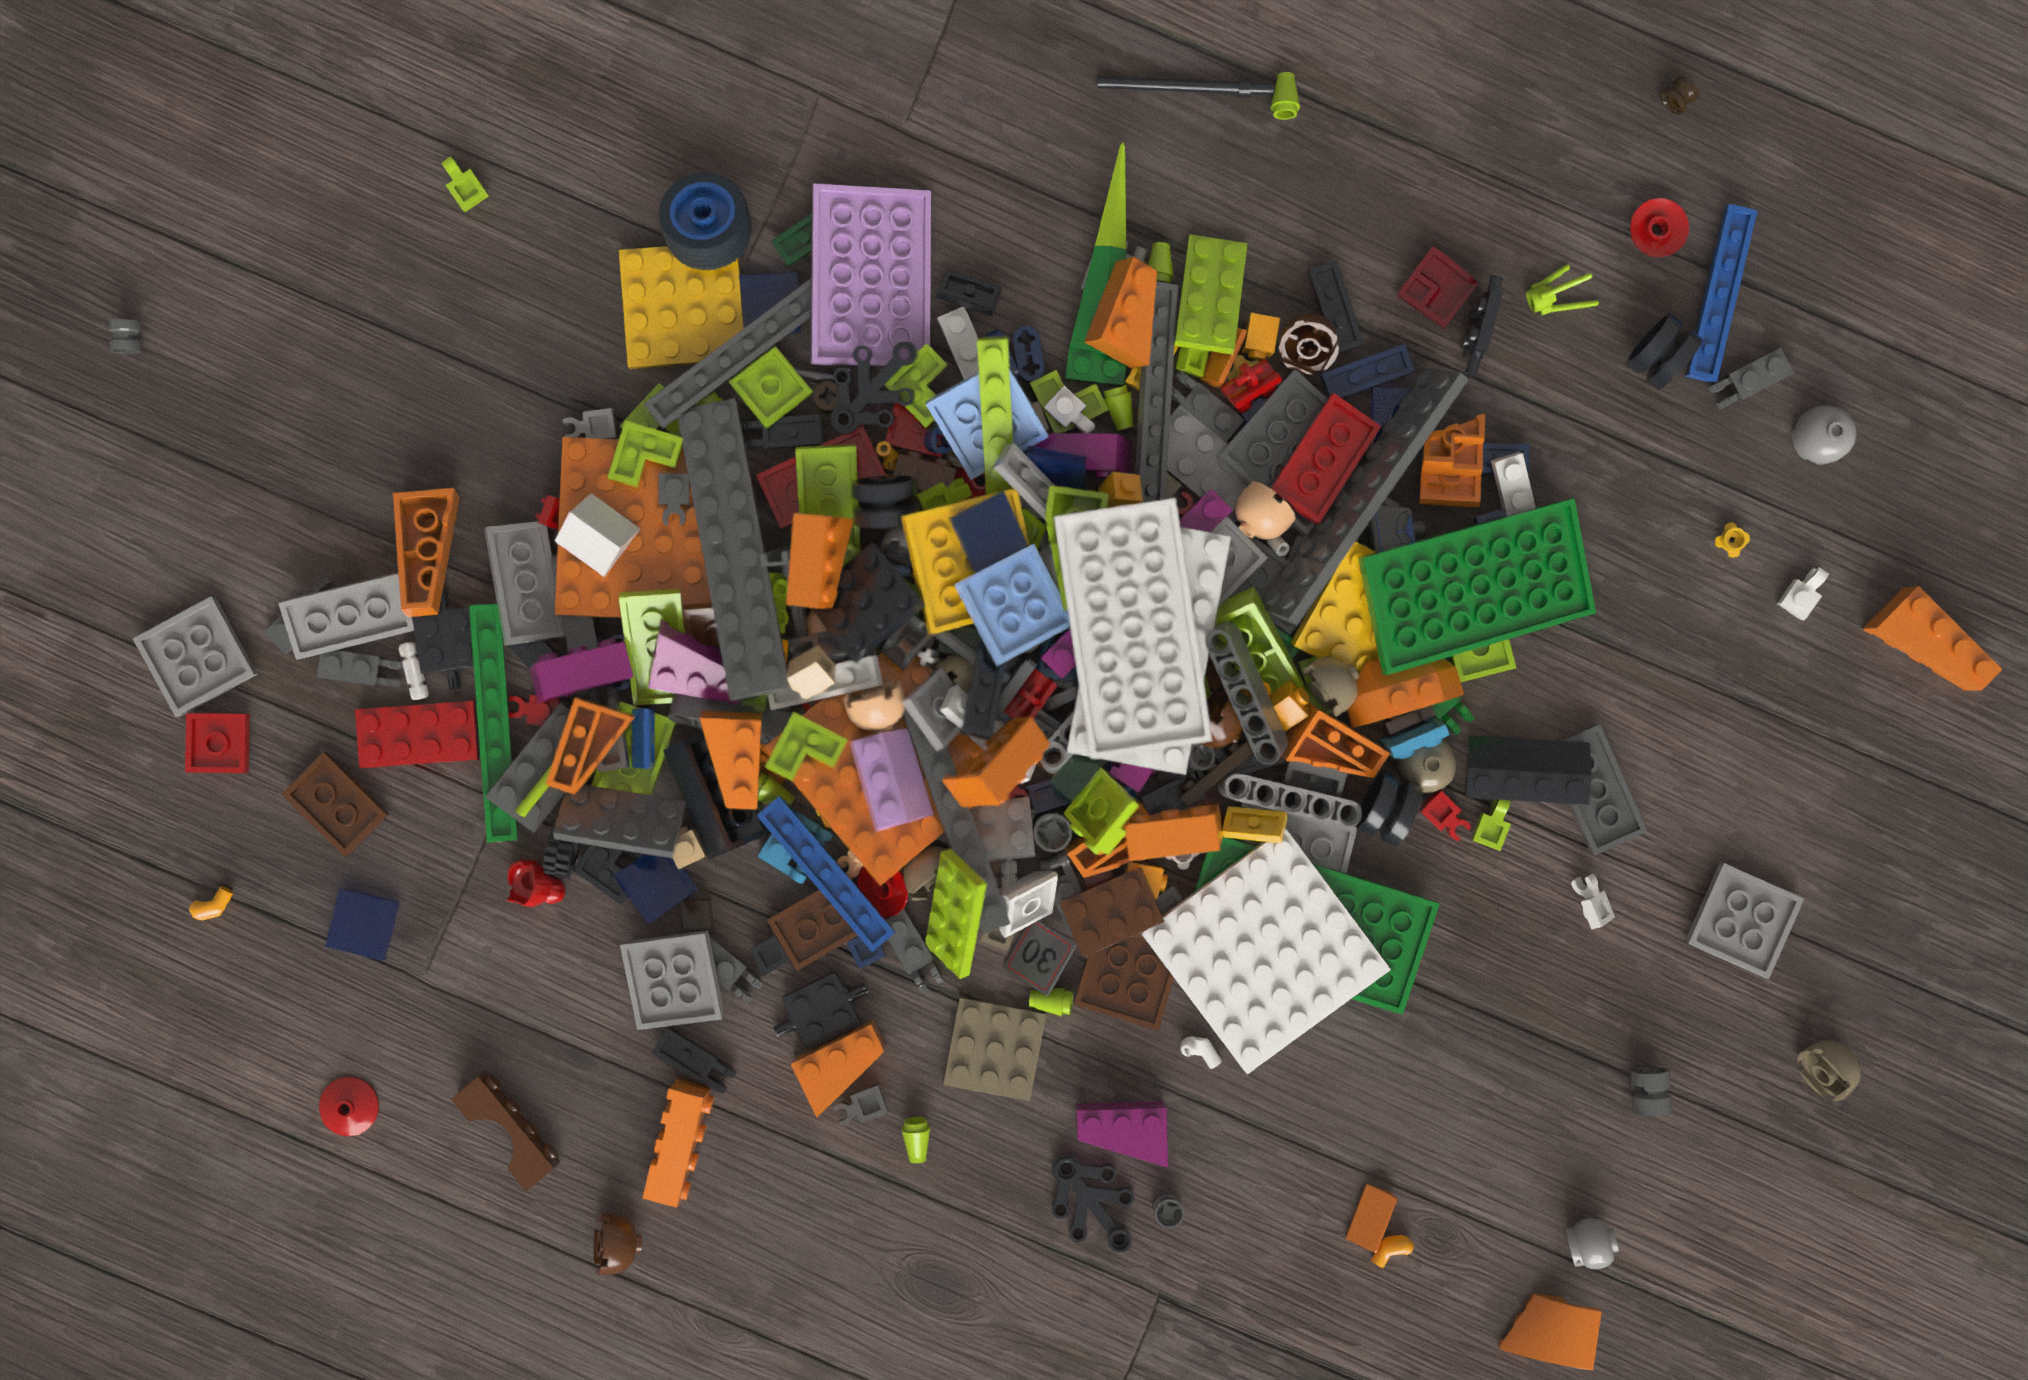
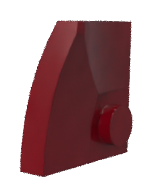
(1438, 288)

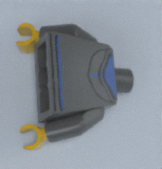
(1391, 527)

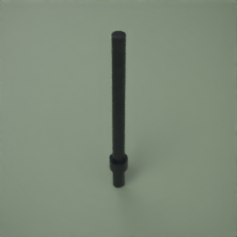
(1242, 88)

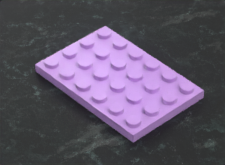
(869, 272)

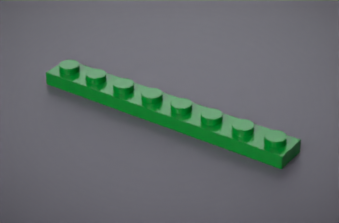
(491, 714)

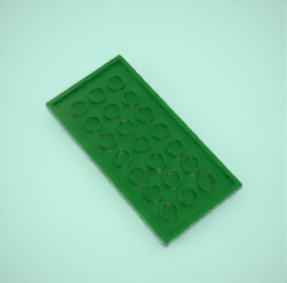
(1477, 585)
(1390, 918)

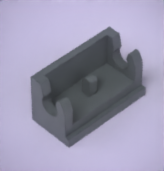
(1313, 778)

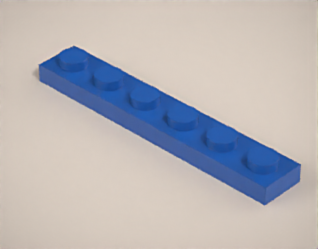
(1721, 291)
(826, 873)

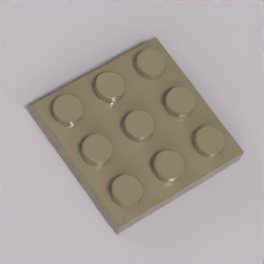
(994, 1048)

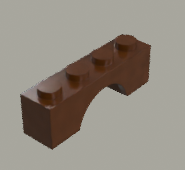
(486, 1101)

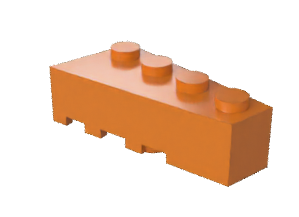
(423, 544)
(1933, 638)
(677, 1142)

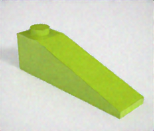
(1065, 502)
(1261, 638)

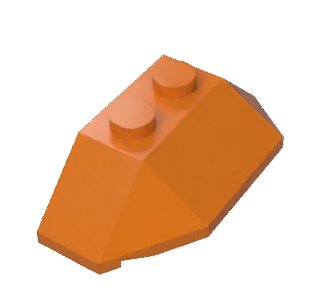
(1402, 692)

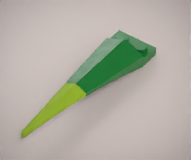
(1083, 360)

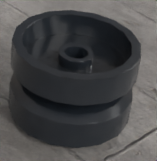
(1664, 351)
(884, 500)
(1390, 808)

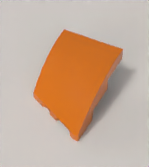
(1453, 465)
(1555, 1332)

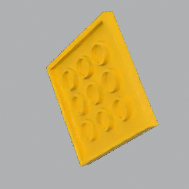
(675, 310)
(941, 562)
(1340, 616)

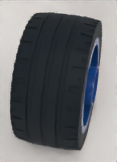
(705, 221)

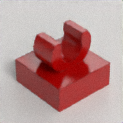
(550, 512)

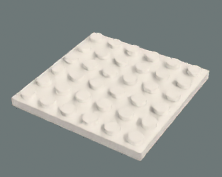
(1265, 951)

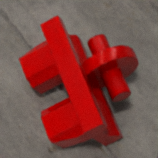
(1250, 384)
(1031, 696)

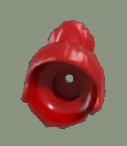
(532, 885)

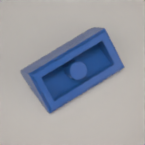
(643, 739)

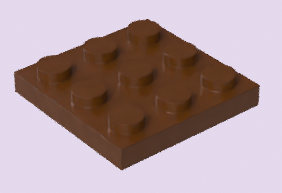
(1126, 983)

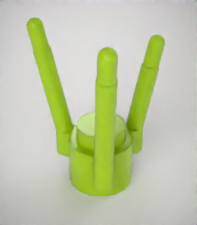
(1541, 296)

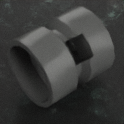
(1052, 831)
(1651, 1092)

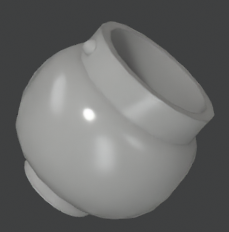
(1592, 1243)

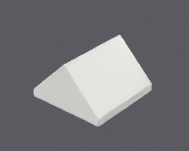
(596, 534)
(1028, 900)

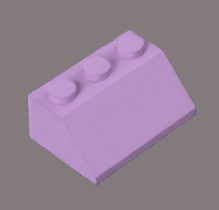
(891, 779)

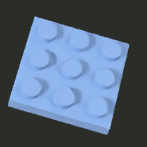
(960, 420)
(1014, 604)

